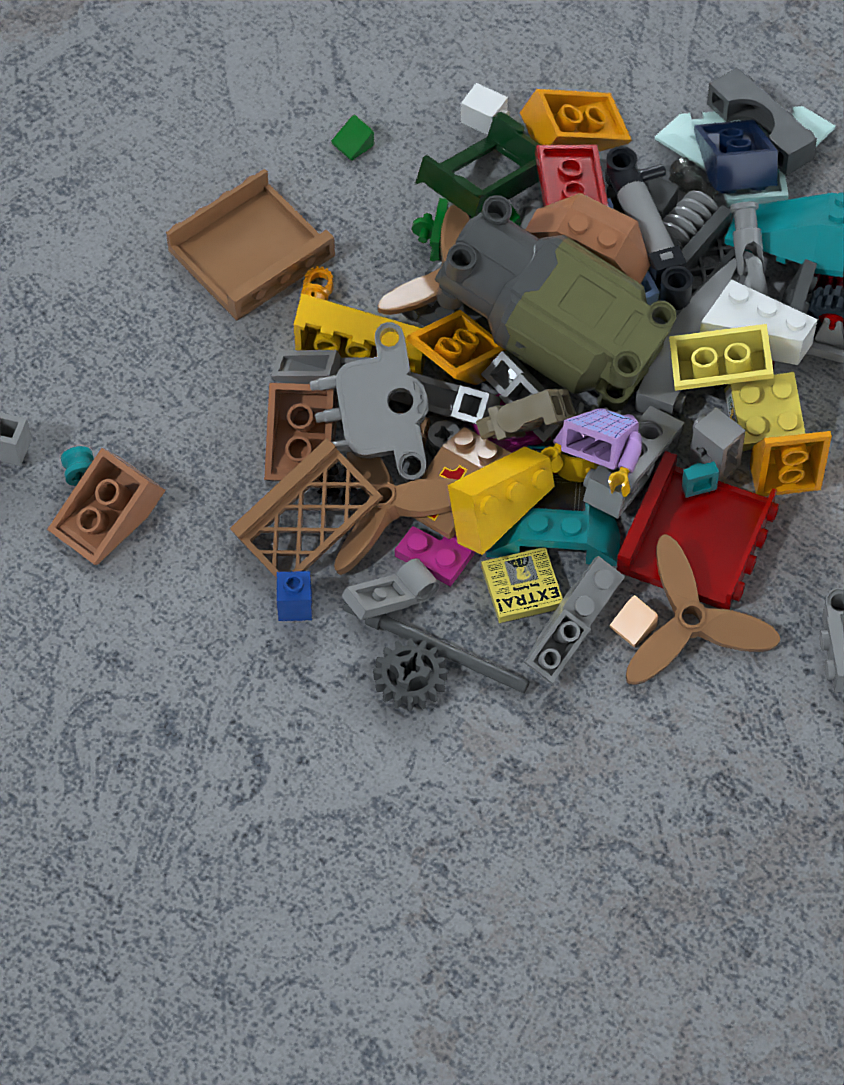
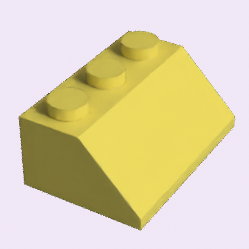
(721, 357)

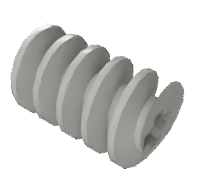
(689, 217)

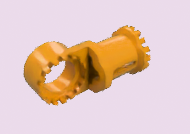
(315, 289)

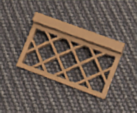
(288, 491)

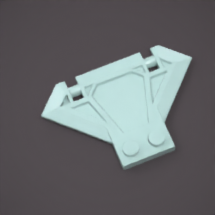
(681, 138)

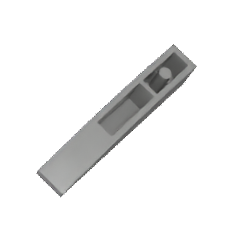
(658, 384)

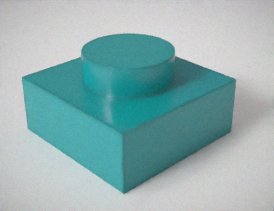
(700, 479)

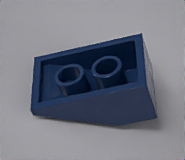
(737, 156)

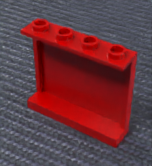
(712, 528)

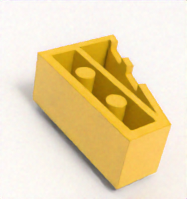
(498, 497)

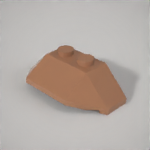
(596, 228)

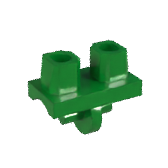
(430, 229)

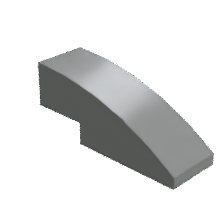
(307, 365)
(514, 383)

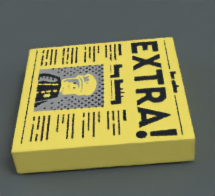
(522, 584)

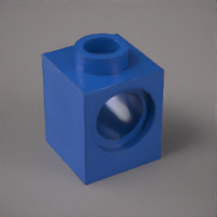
(294, 596)

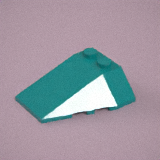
(803, 230)

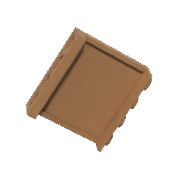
(248, 245)

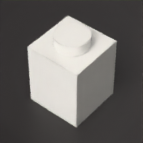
(481, 106)

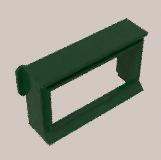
(507, 138)

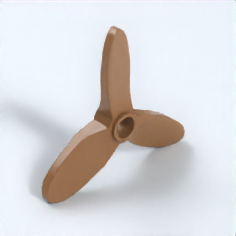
(424, 289)
(409, 499)
(717, 626)

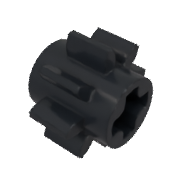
(334, 493)

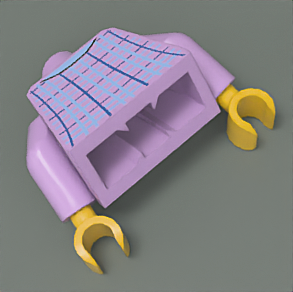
(601, 439)

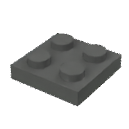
(801, 286)

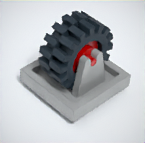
(828, 308)

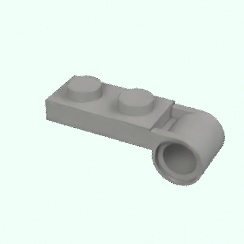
(406, 588)
(833, 638)

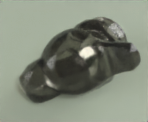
(690, 177)

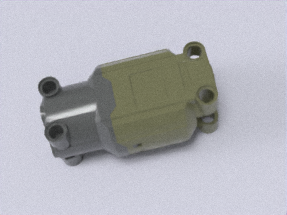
(555, 305)

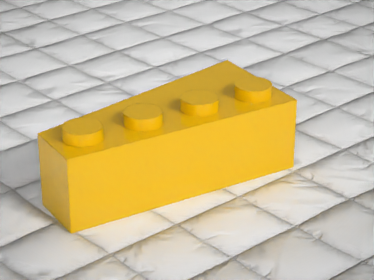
(348, 330)

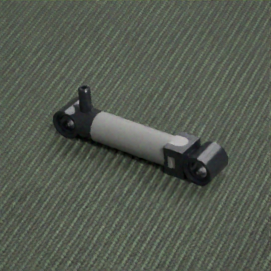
(665, 259)

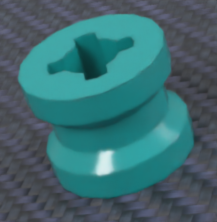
(76, 462)

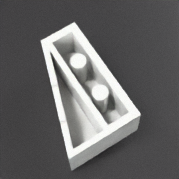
(788, 329)

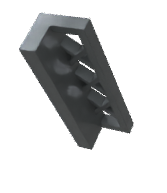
(703, 245)

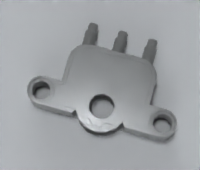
(364, 399)

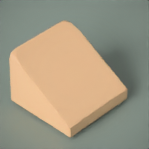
(635, 621)

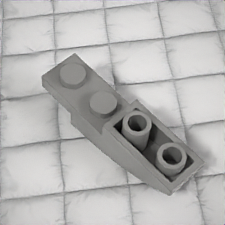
(572, 619)

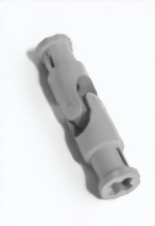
(749, 237)

